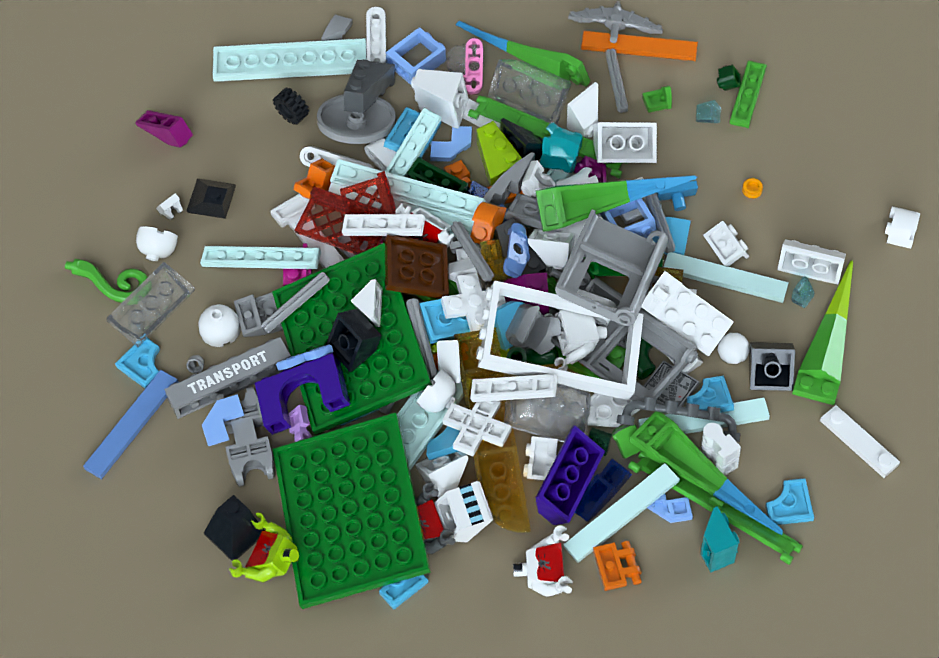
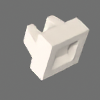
(172, 202)

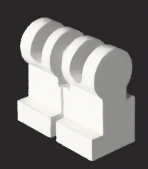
(720, 448)

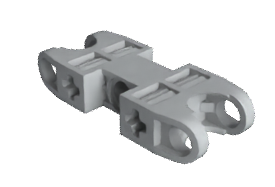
(248, 451)

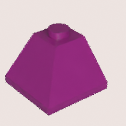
(533, 281)

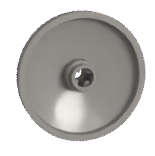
(355, 126)

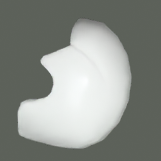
(733, 348)

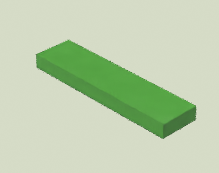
(748, 94)

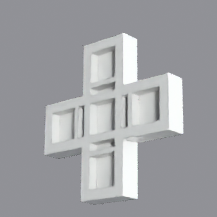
(468, 302)
(476, 426)

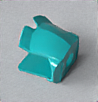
(560, 149)

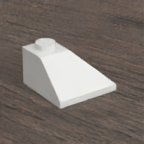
(583, 112)
(552, 246)
(443, 471)

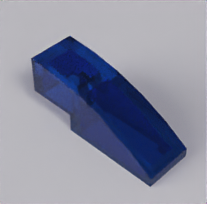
(602, 489)

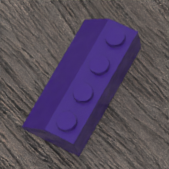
(568, 477)

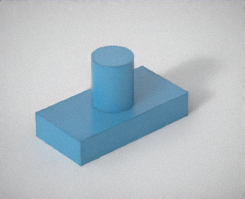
(678, 193)

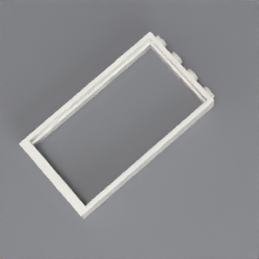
(566, 378)

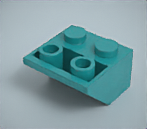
(719, 542)

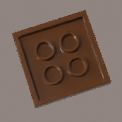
(416, 267)

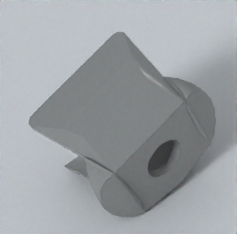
(532, 329)

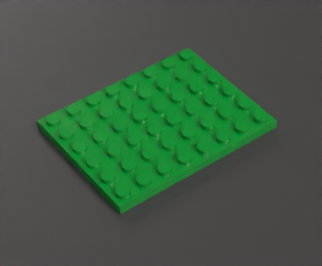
(389, 373)
(350, 511)

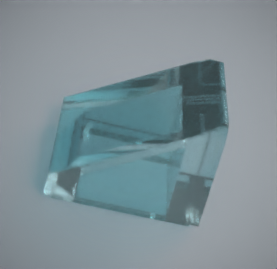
(708, 112)
(803, 292)

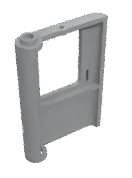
(619, 251)
(653, 332)

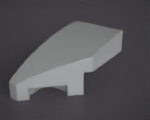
(336, 28)

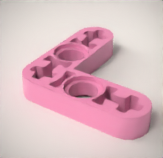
(474, 75)

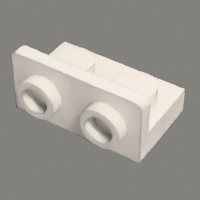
(725, 244)

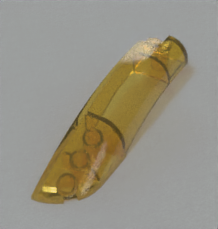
(494, 465)

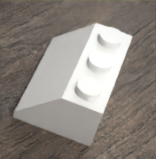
(625, 142)
(811, 261)

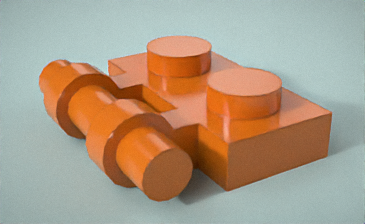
(610, 566)

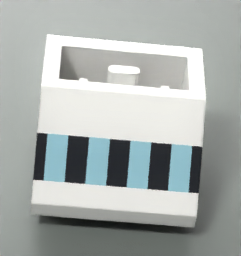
(464, 511)

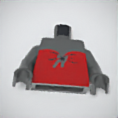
(433, 532)

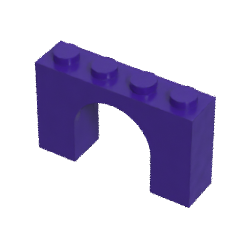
(275, 390)

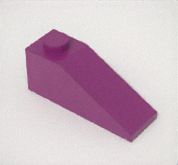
(165, 127)

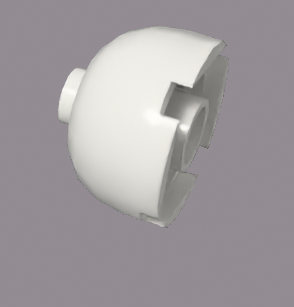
(155, 243)
(219, 325)
(439, 394)

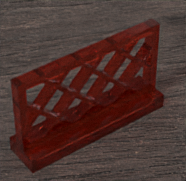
(385, 199)
(333, 203)

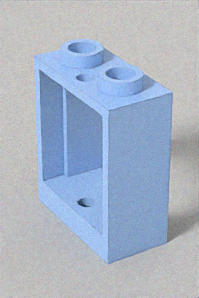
(406, 70)
(641, 228)

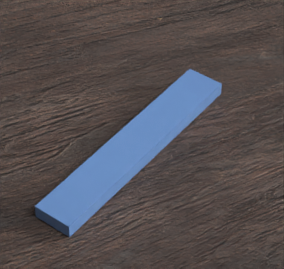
(129, 425)

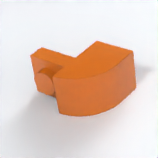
(318, 176)
(486, 219)

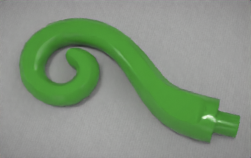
(88, 270)

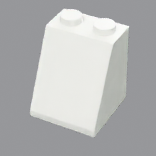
(441, 94)

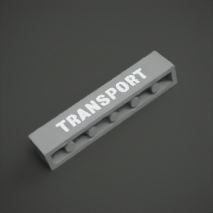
(226, 377)

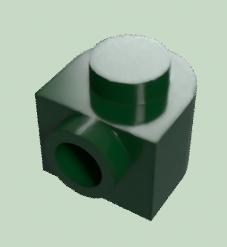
(728, 78)

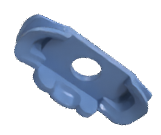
(514, 262)

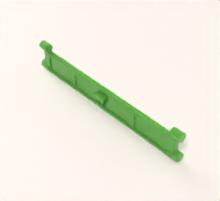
(497, 111)
(781, 543)

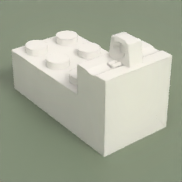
(686, 313)

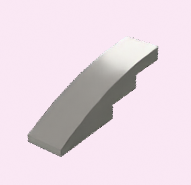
(509, 182)

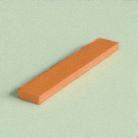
(640, 46)

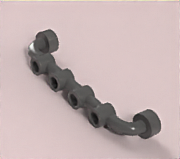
(672, 407)

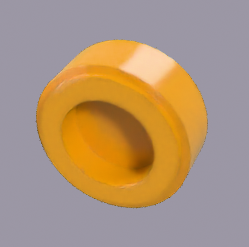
(752, 188)

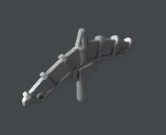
(616, 20)

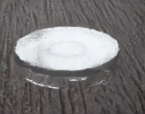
(456, 59)

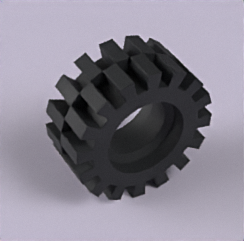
(290, 106)

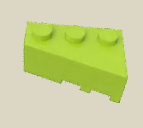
(495, 151)

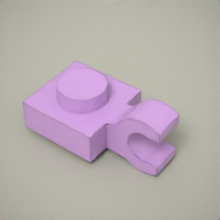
(299, 421)

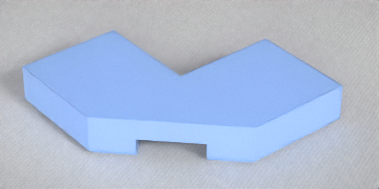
(447, 151)
(300, 358)
(222, 411)
(672, 510)

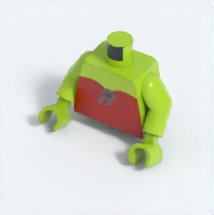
(270, 555)

